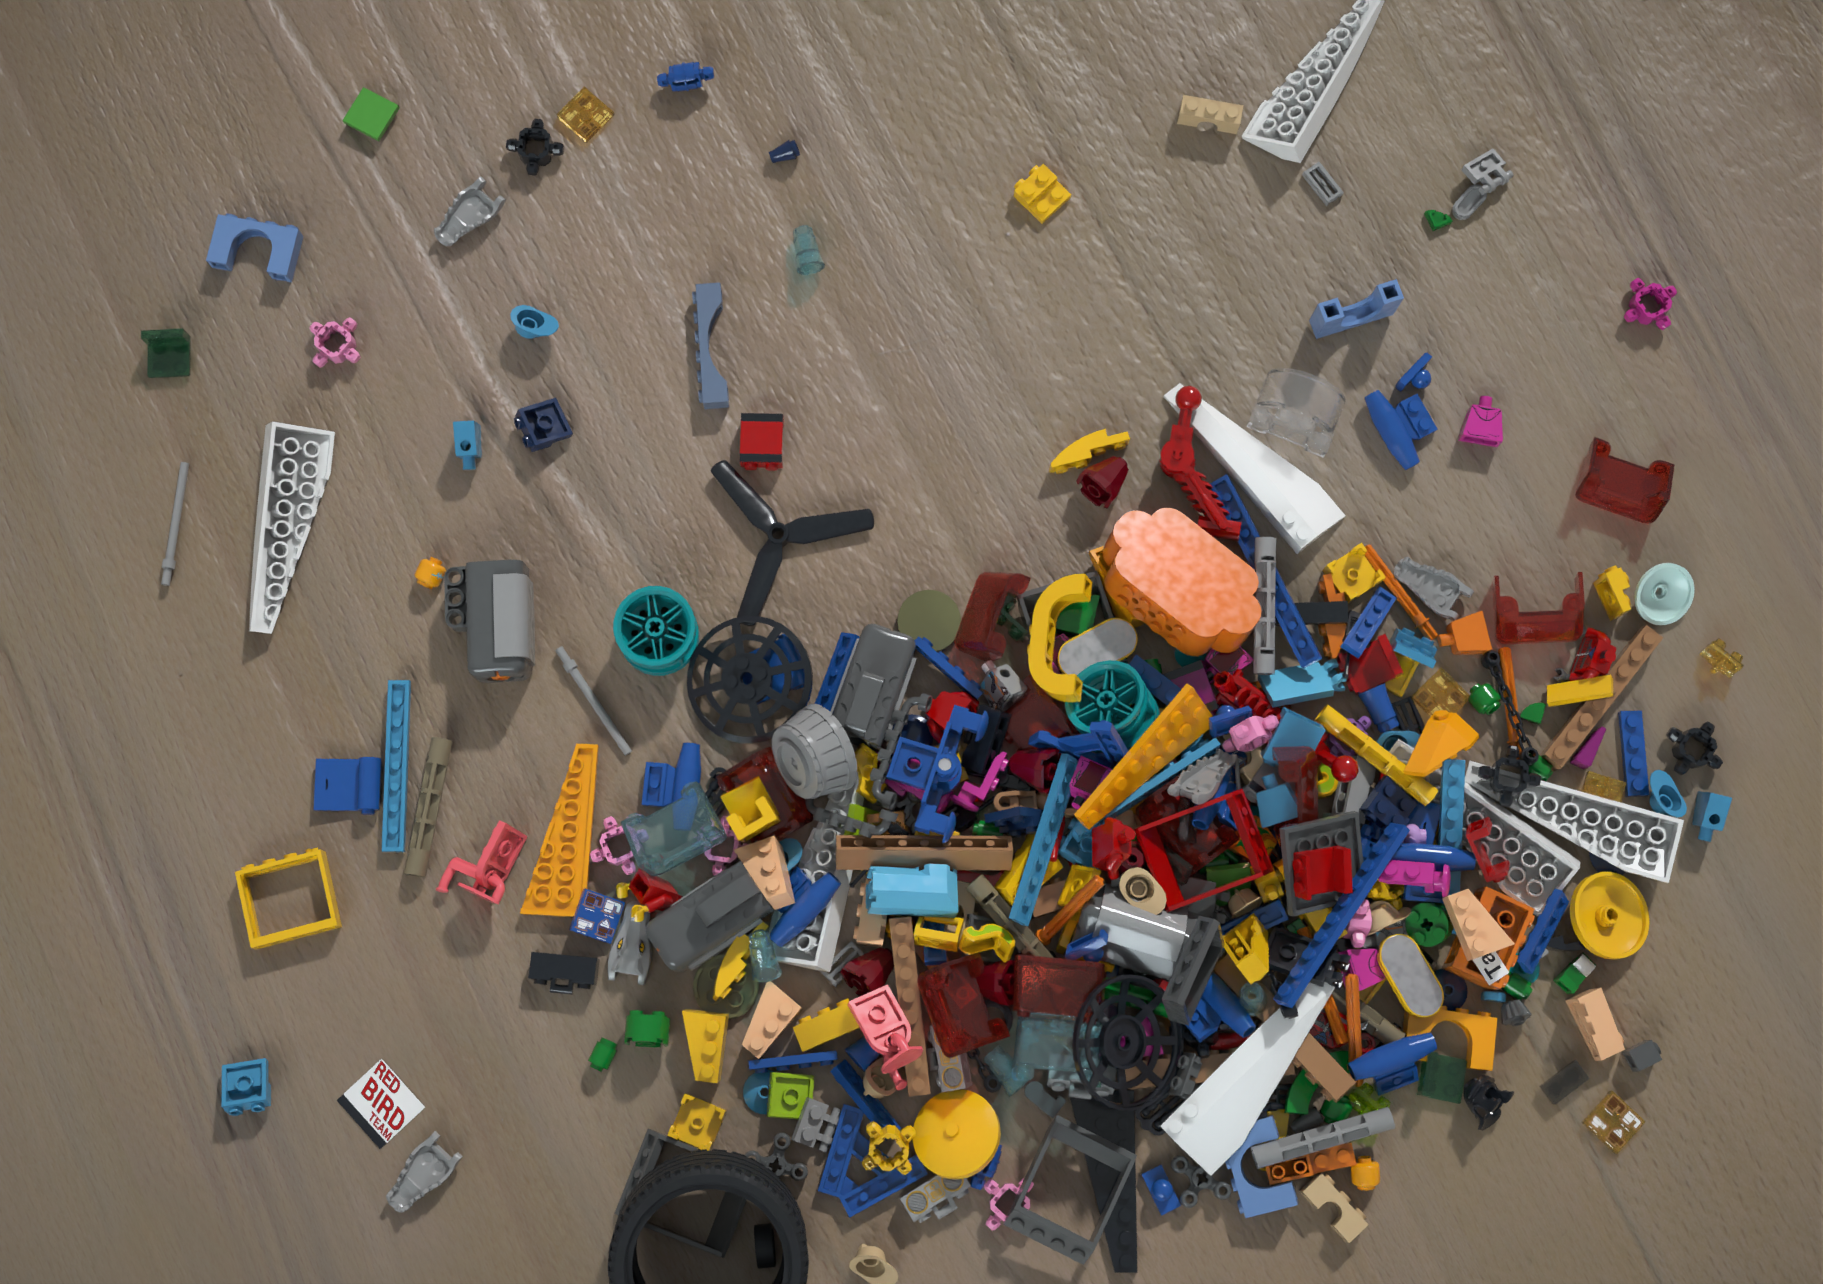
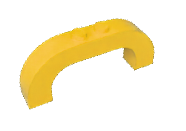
(1042, 631)

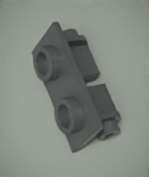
(1188, 1065)

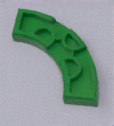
(1302, 1089)

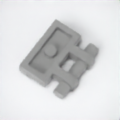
(1484, 166)
(810, 1122)

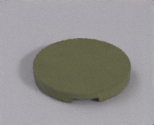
(930, 616)
(737, 1001)

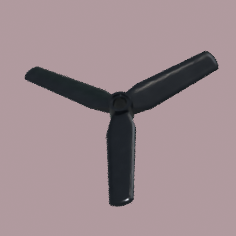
(800, 531)

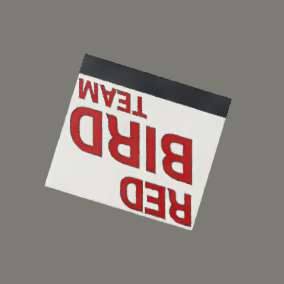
(380, 1103)

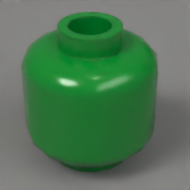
(1484, 699)
(1336, 1111)

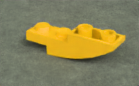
(1080, 451)
(732, 966)

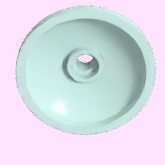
(1673, 594)

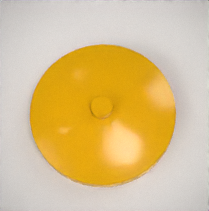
(1609, 915)
(956, 1134)

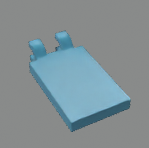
(1301, 685)

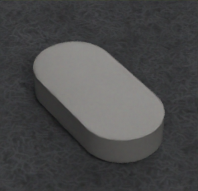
(1468, 202)

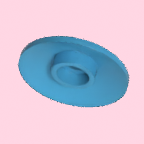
(752, 1092)

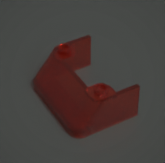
(1539, 626)

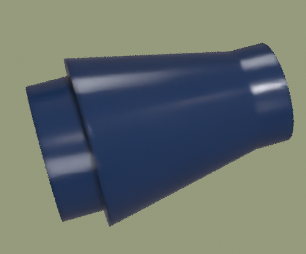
(784, 152)

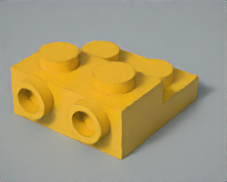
(1041, 193)
(1610, 590)

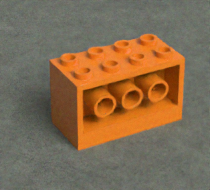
(1514, 919)

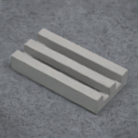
(1332, 197)
(830, 976)

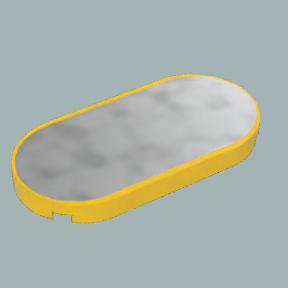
(1109, 640)
(1410, 975)

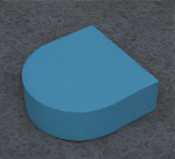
(1493, 996)

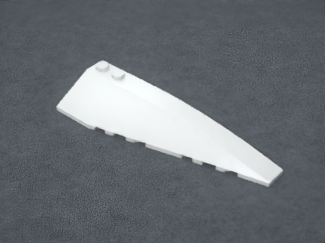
(1302, 104)
(290, 488)
(1277, 488)
(1614, 831)
(1534, 860)
(817, 942)
(1227, 1105)

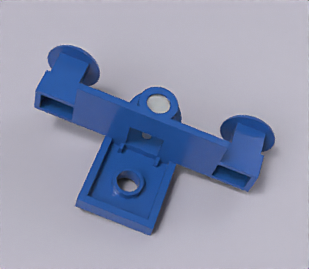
(938, 769)

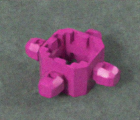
(1663, 297)

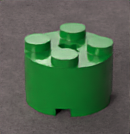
(1425, 934)
(647, 1029)

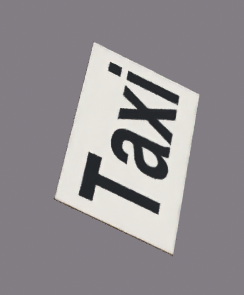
(1491, 967)

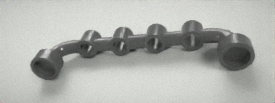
(885, 755)
(849, 823)

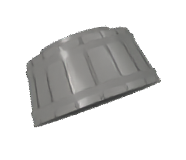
(814, 753)

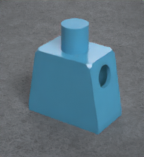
(467, 434)
(1276, 802)
(1710, 813)

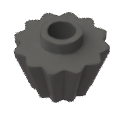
(1514, 1013)

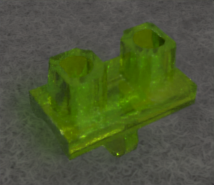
(1364, 1102)

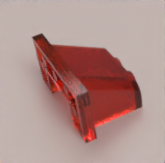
(1034, 713)

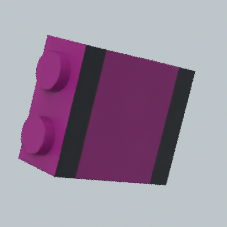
(1195, 676)

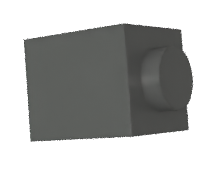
(1642, 1055)

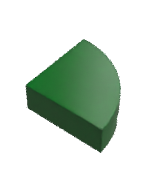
(1437, 219)
(1533, 713)

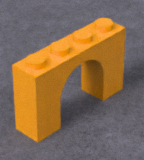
(1478, 1028)

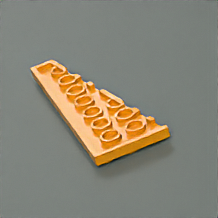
(1166, 738)

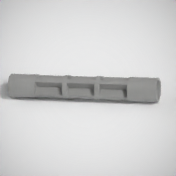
(1265, 594)
(1322, 1137)

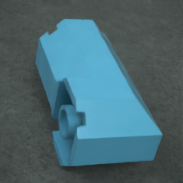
(912, 892)

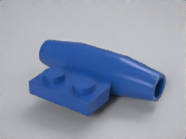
(1400, 425)
(665, 783)
(1203, 817)
(1439, 855)
(808, 904)
(1219, 1005)
(1393, 1063)

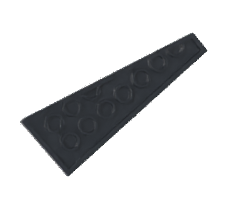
(1119, 1129)

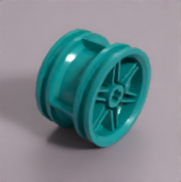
(652, 600)
(1107, 695)

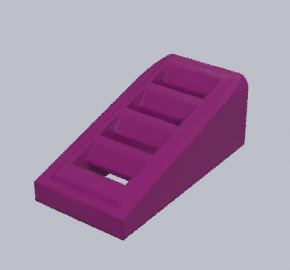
(1587, 753)

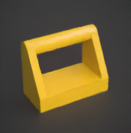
(938, 939)

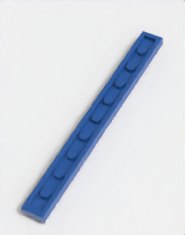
(1285, 609)
(1340, 915)

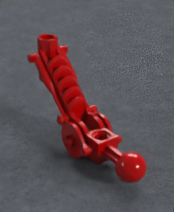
(1179, 463)
(1239, 692)

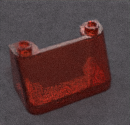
(1624, 486)
(977, 626)
(1300, 766)
(789, 804)
(1209, 842)
(1055, 985)
(959, 1007)

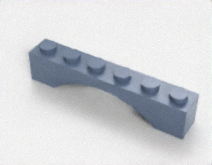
(709, 306)

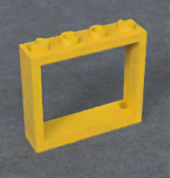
(271, 865)

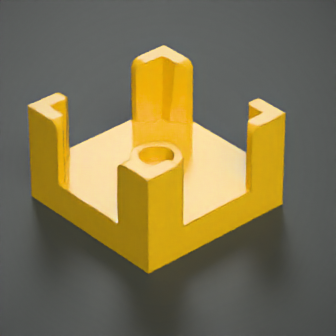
(1353, 573)
(757, 824)
(697, 1122)

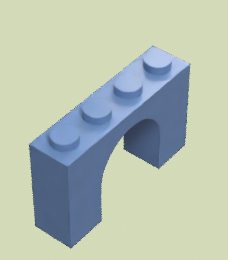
(233, 231)
(1332, 318)
(1254, 1198)

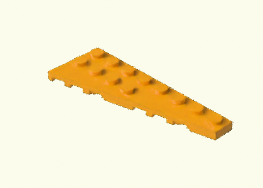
(566, 849)

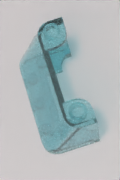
(674, 832)
(1046, 1044)

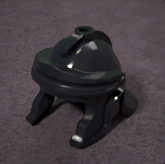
(1485, 1100)

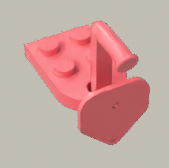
(492, 866)
(886, 1031)

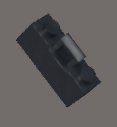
(982, 753)
(551, 967)

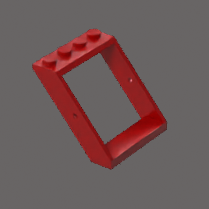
(1159, 863)

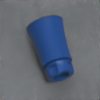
(1379, 707)
(862, 1053)

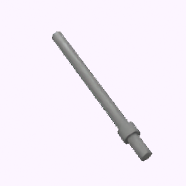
(168, 563)
(571, 667)

